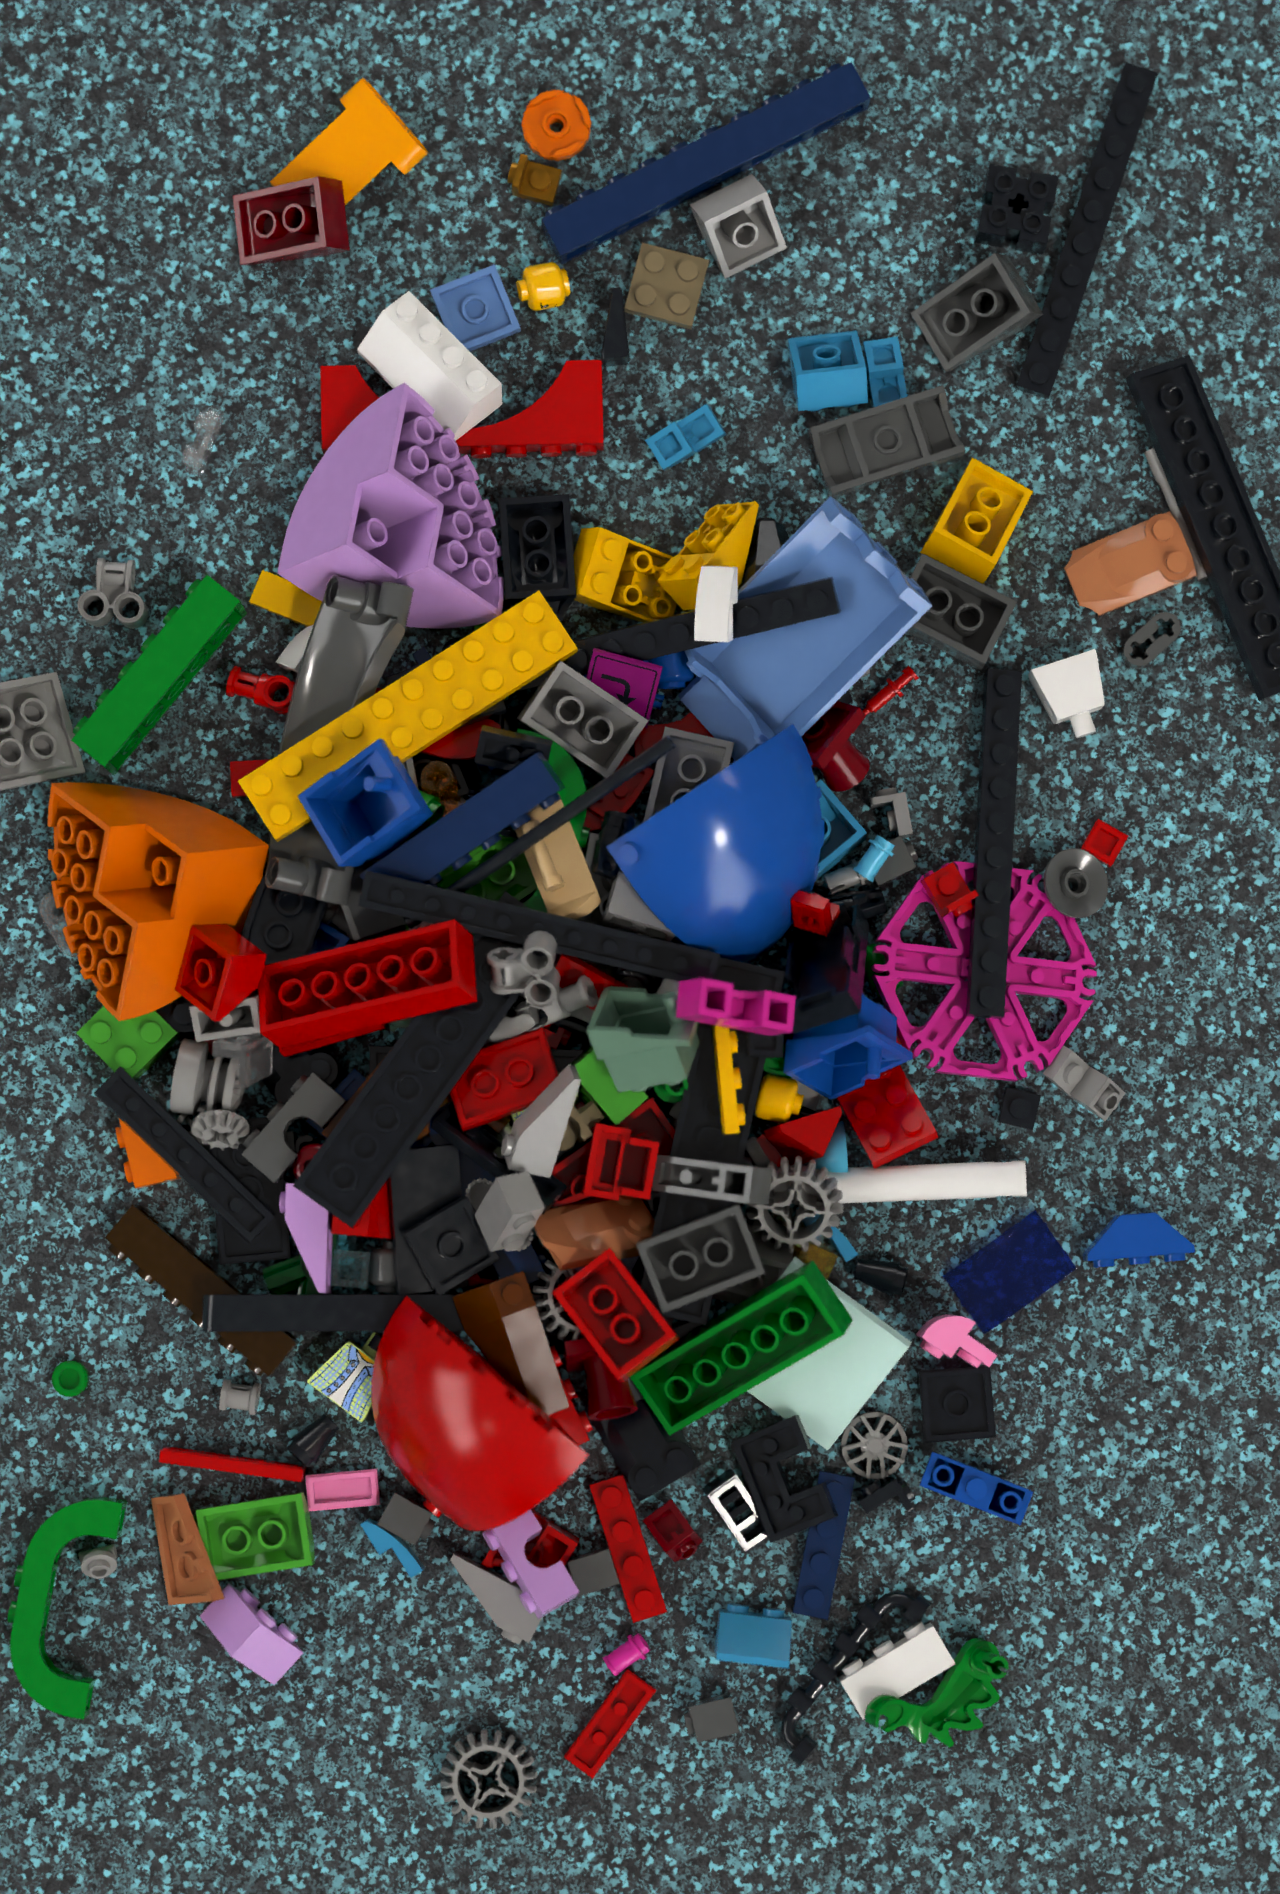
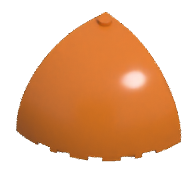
(135, 880)

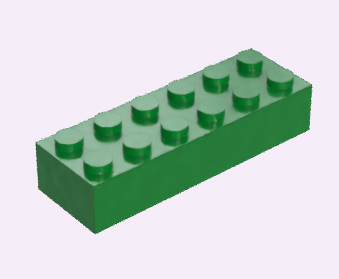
(159, 674)
(742, 1347)

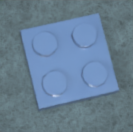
(476, 308)

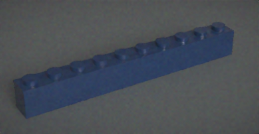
(705, 162)

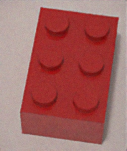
(615, 1315)

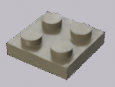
(666, 286)

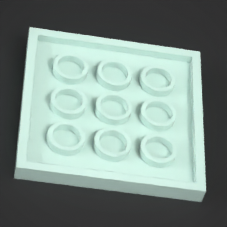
(837, 1378)

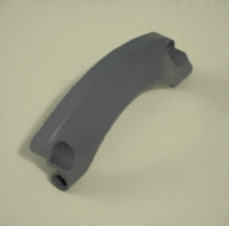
(340, 668)

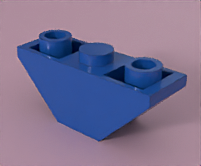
(1137, 1239)
(976, 1488)

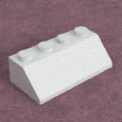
(418, 350)

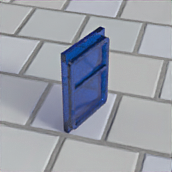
(1009, 1272)

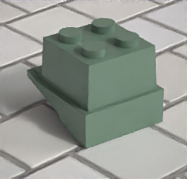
(642, 1038)

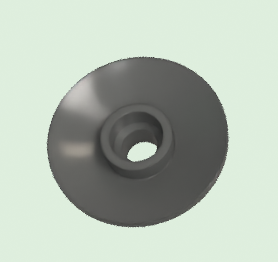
(1087, 878)

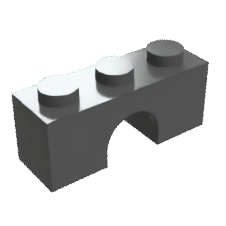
(270, 1148)

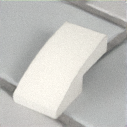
(714, 603)

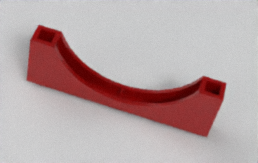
(561, 420)

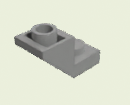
(1084, 1083)

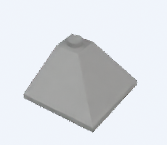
(35, 733)

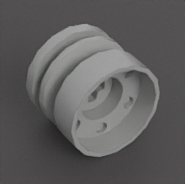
(204, 1079)

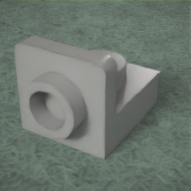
(897, 818)

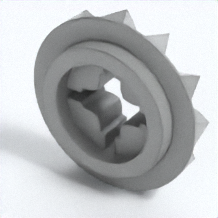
(220, 1129)

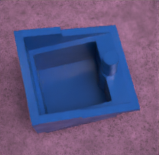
(365, 806)
(846, 1051)

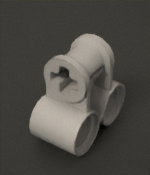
(115, 588)
(524, 969)

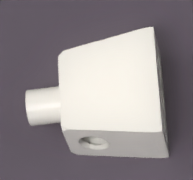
(1070, 690)

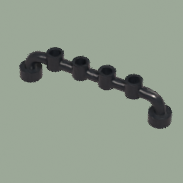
(825, 1671)

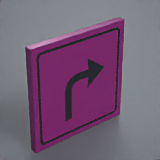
(626, 679)

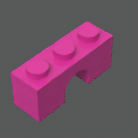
(749, 1011)

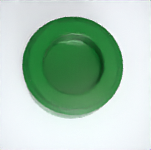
(70, 1378)

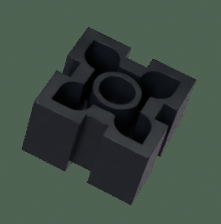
(1032, 195)

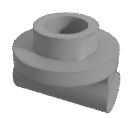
(99, 1561)

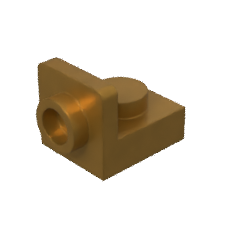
(534, 181)

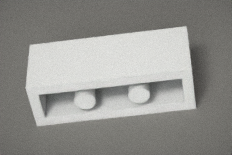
(896, 1666)

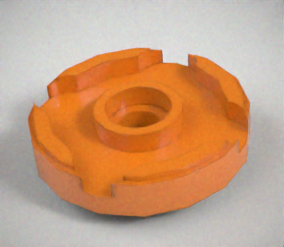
(551, 108)

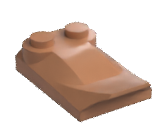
(1130, 565)
(590, 1227)

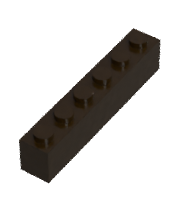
(186, 1280)

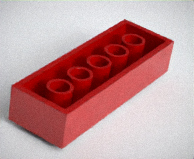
(367, 984)

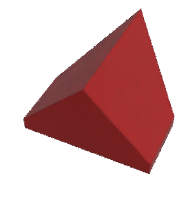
(805, 1136)

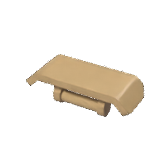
(560, 868)

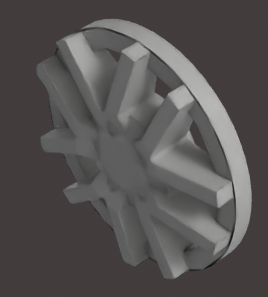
(874, 1445)

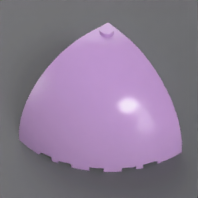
(400, 510)

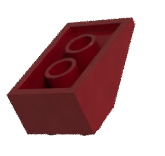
(291, 221)

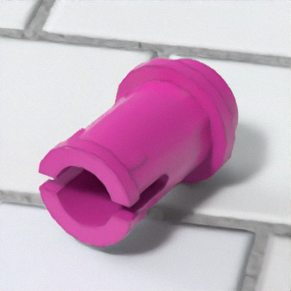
(627, 1654)

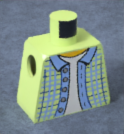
(348, 1377)

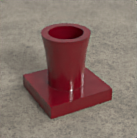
(831, 749)
(606, 1395)

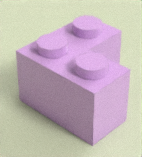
(251, 1634)

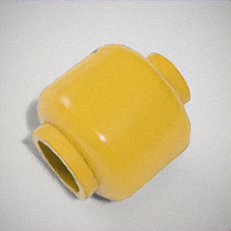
(543, 286)
(778, 1099)

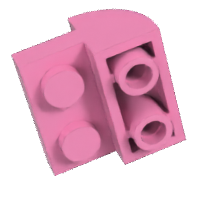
(948, 1333)

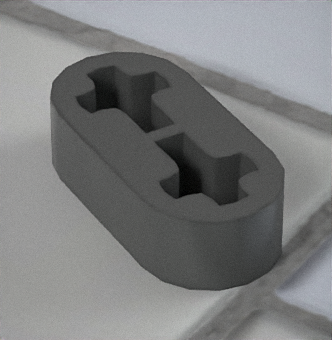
(1145, 634)

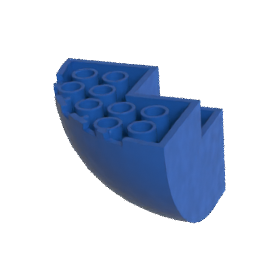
(732, 851)

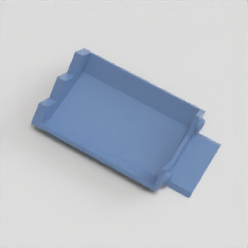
(800, 670)

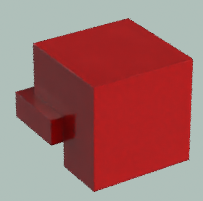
(620, 1163)

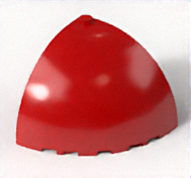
(461, 1428)

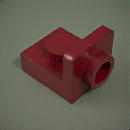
(673, 1531)

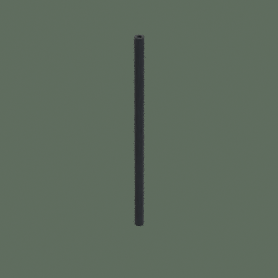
(558, 819)

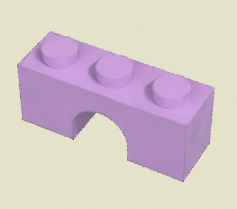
(541, 1587)

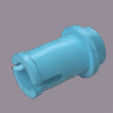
(874, 858)

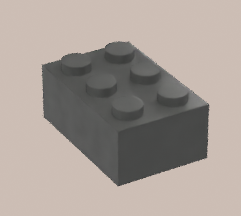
(963, 614)
(700, 1257)

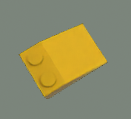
(977, 521)

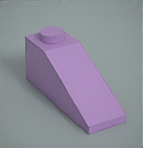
(311, 1231)

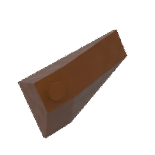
(511, 1336)

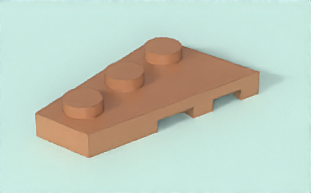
(183, 1554)

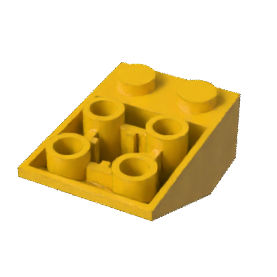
(719, 541)
(620, 576)

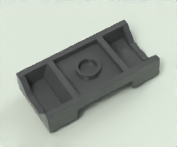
(885, 441)

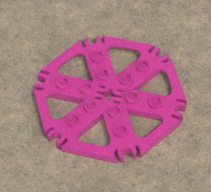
(1023, 976)

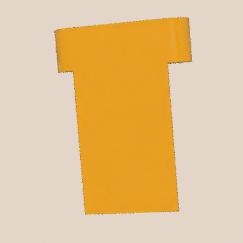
(357, 144)

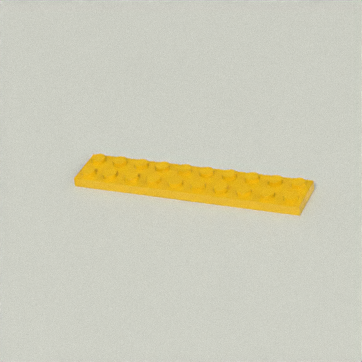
(416, 707)

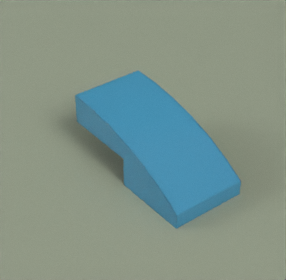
(884, 370)
(686, 437)
(839, 1241)
(384, 1540)

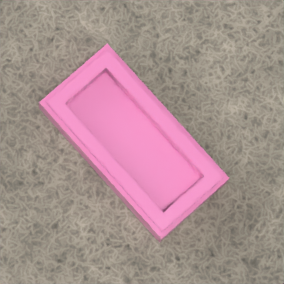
(342, 1489)

